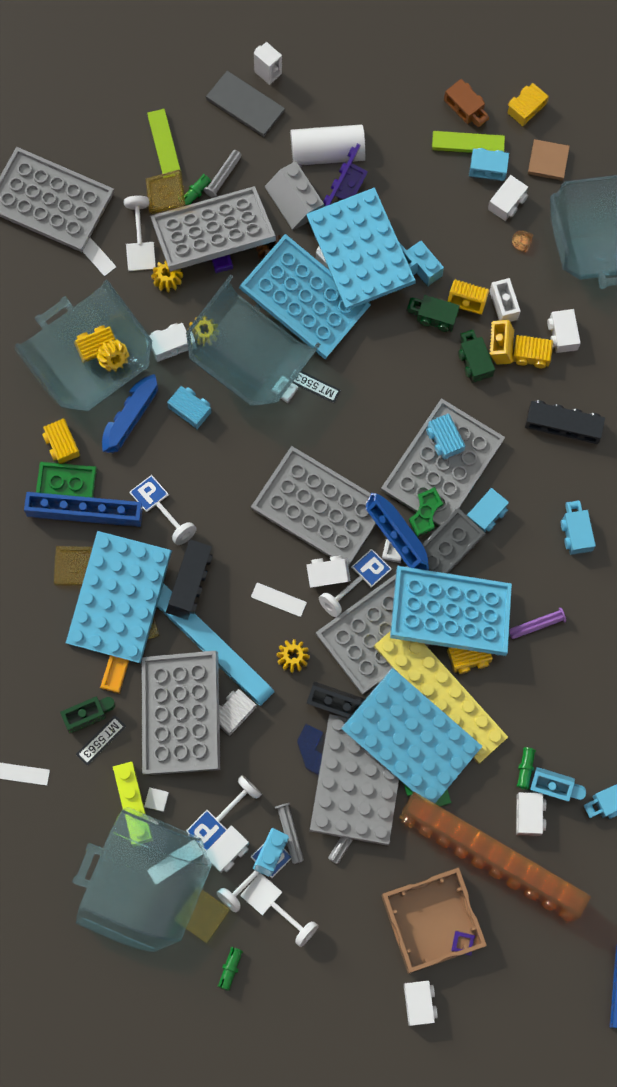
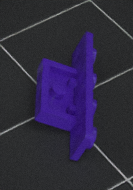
(349, 181)

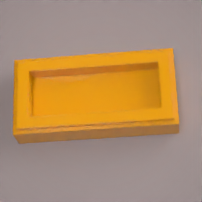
(114, 674)

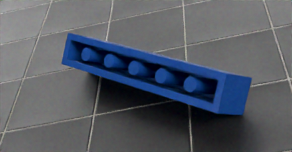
(83, 509)

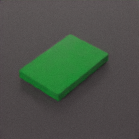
(66, 479)

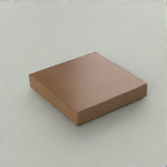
(548, 159)

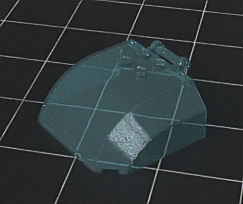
(587, 228)
(245, 348)
(56, 360)
(142, 882)

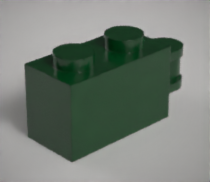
(434, 312)
(476, 357)
(87, 713)

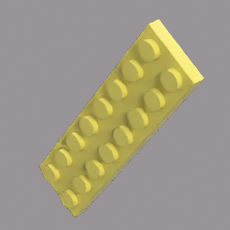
(434, 681)

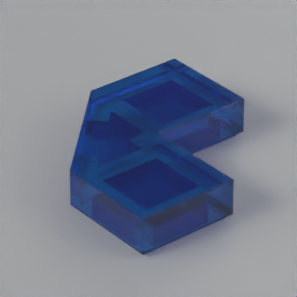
(307, 744)

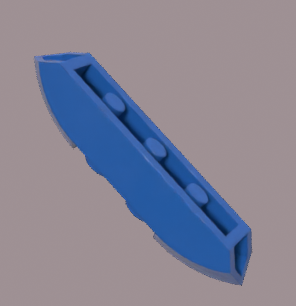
(135, 405)
(397, 532)

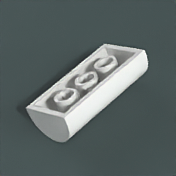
(326, 144)

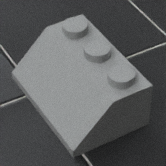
(293, 195)

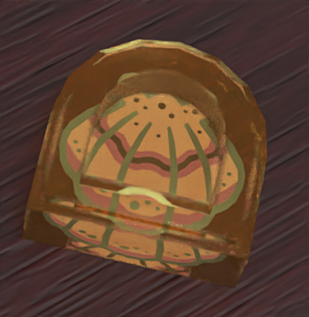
(521, 240)

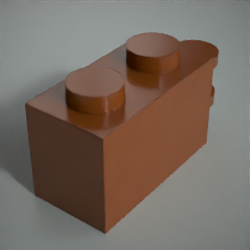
(466, 103)

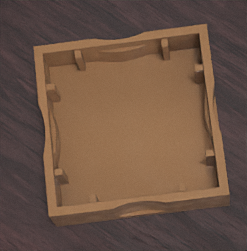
(427, 918)

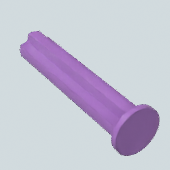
(537, 624)

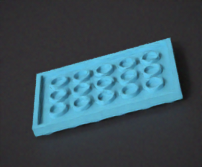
(360, 248)
(301, 296)
(119, 597)
(451, 611)
(411, 737)

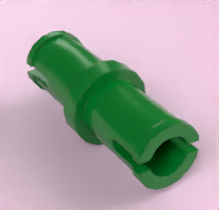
(196, 189)
(526, 768)
(230, 968)

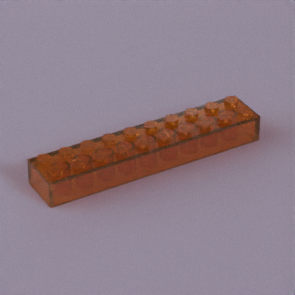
(495, 857)

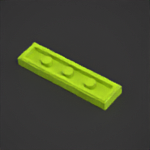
(163, 141)
(466, 141)

